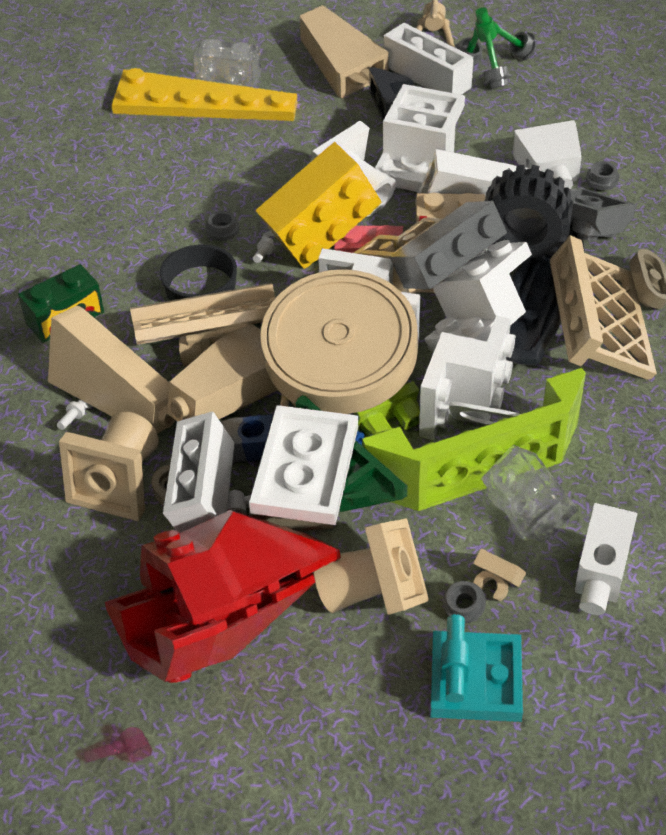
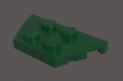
(367, 478)

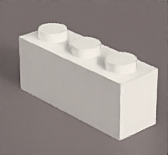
(428, 60)
(198, 472)

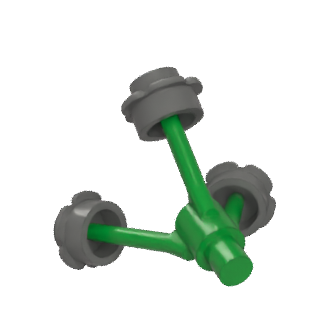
(521, 46)

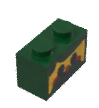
(57, 295)

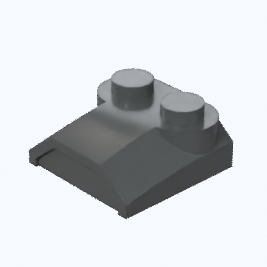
(599, 214)

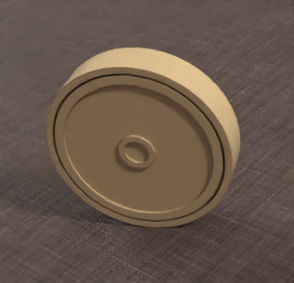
(340, 340)

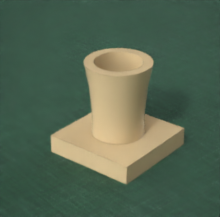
(109, 471)
(385, 568)

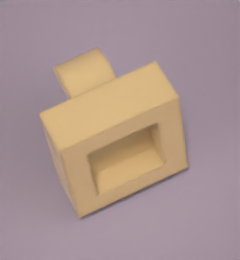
(498, 570)

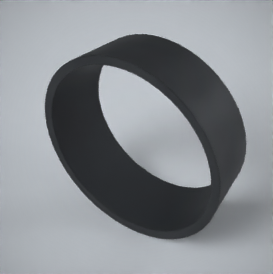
(197, 256)

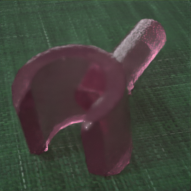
(131, 741)

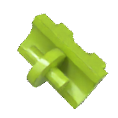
(401, 405)

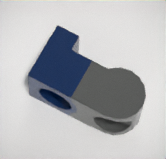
(248, 436)

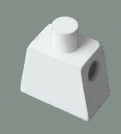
(550, 147)
(604, 557)

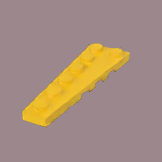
(178, 96)

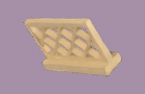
(581, 311)
(201, 313)

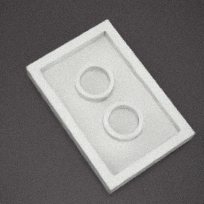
(304, 465)

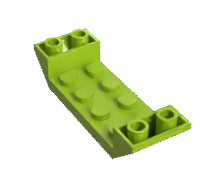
(457, 464)

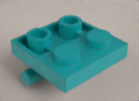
(476, 674)

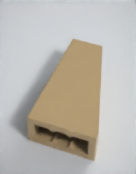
(340, 50)
(103, 370)
(222, 377)

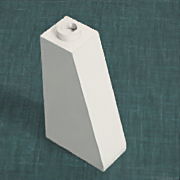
(465, 174)

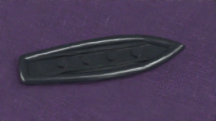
(542, 316)

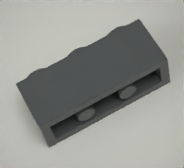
(448, 245)

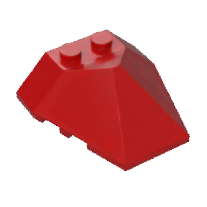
(226, 561)
(174, 647)

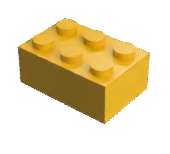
(319, 205)

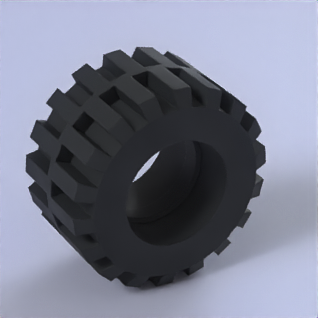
(538, 192)

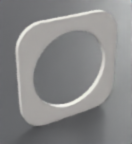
(457, 409)

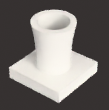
(354, 143)

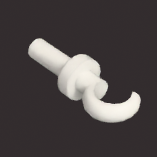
(264, 247)
(73, 410)

